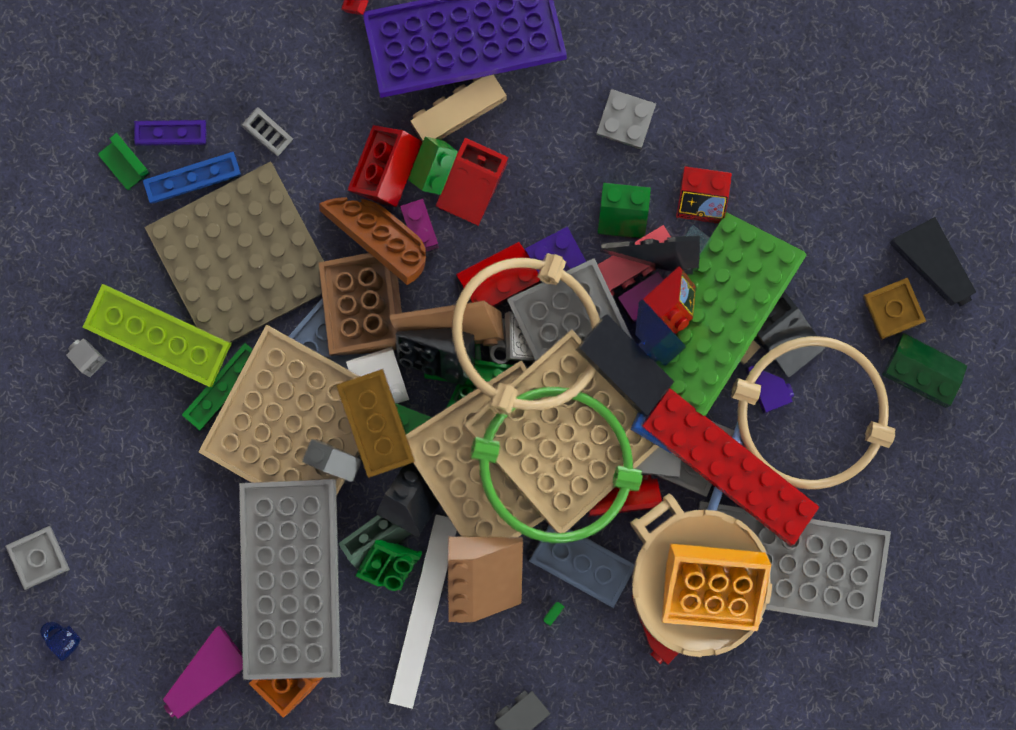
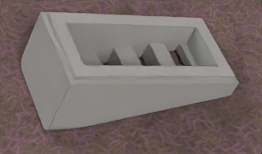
(272, 125)

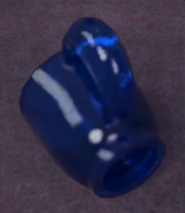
(61, 643)

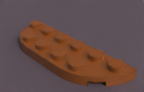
(379, 235)

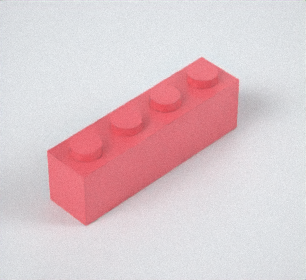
(621, 271)

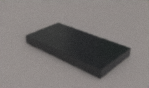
(625, 365)

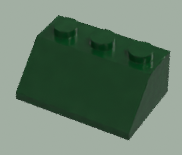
(925, 371)

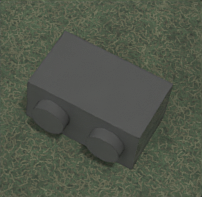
(523, 715)

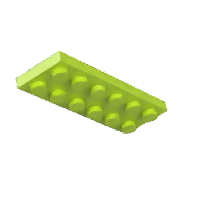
(157, 335)

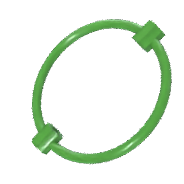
(624, 477)

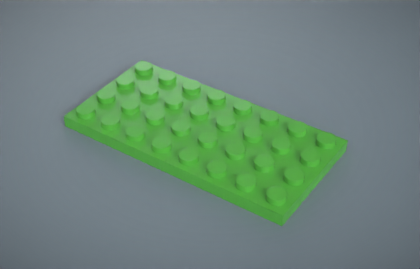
(736, 290)

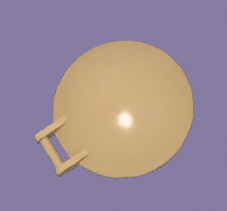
(690, 528)

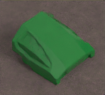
(388, 564)

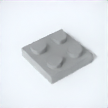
(626, 119)

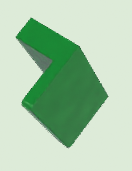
(123, 162)

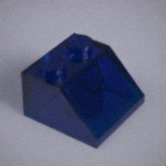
(655, 336)

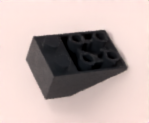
(783, 325)
(434, 353)

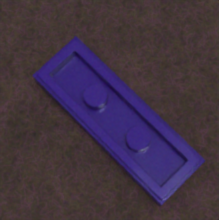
(170, 132)

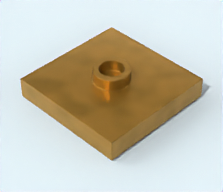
(894, 308)

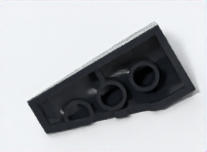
(673, 253)

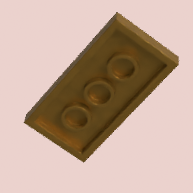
(375, 423)

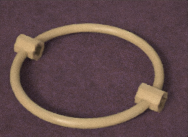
(505, 395)
(877, 433)

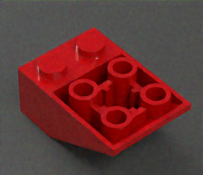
(472, 181)

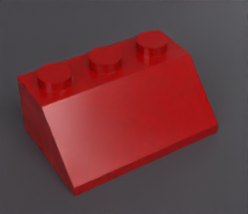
(385, 165)
(503, 284)
(644, 499)

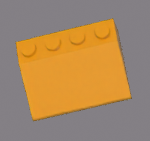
(715, 587)

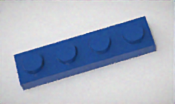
(192, 177)

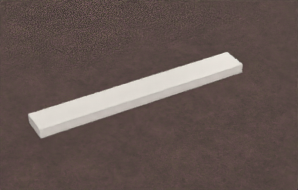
(423, 614)

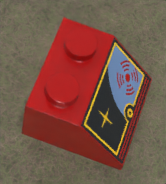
(703, 194)
(674, 300)

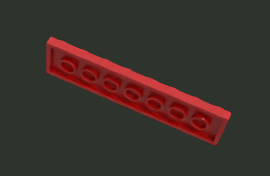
(730, 467)

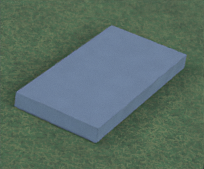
(585, 567)

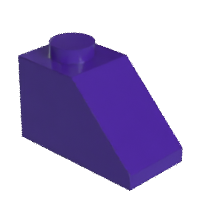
(774, 391)

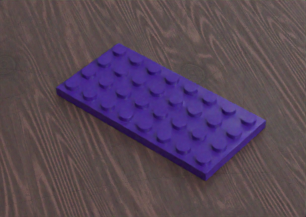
(459, 40)

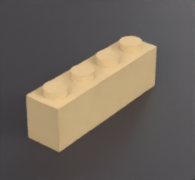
(459, 108)

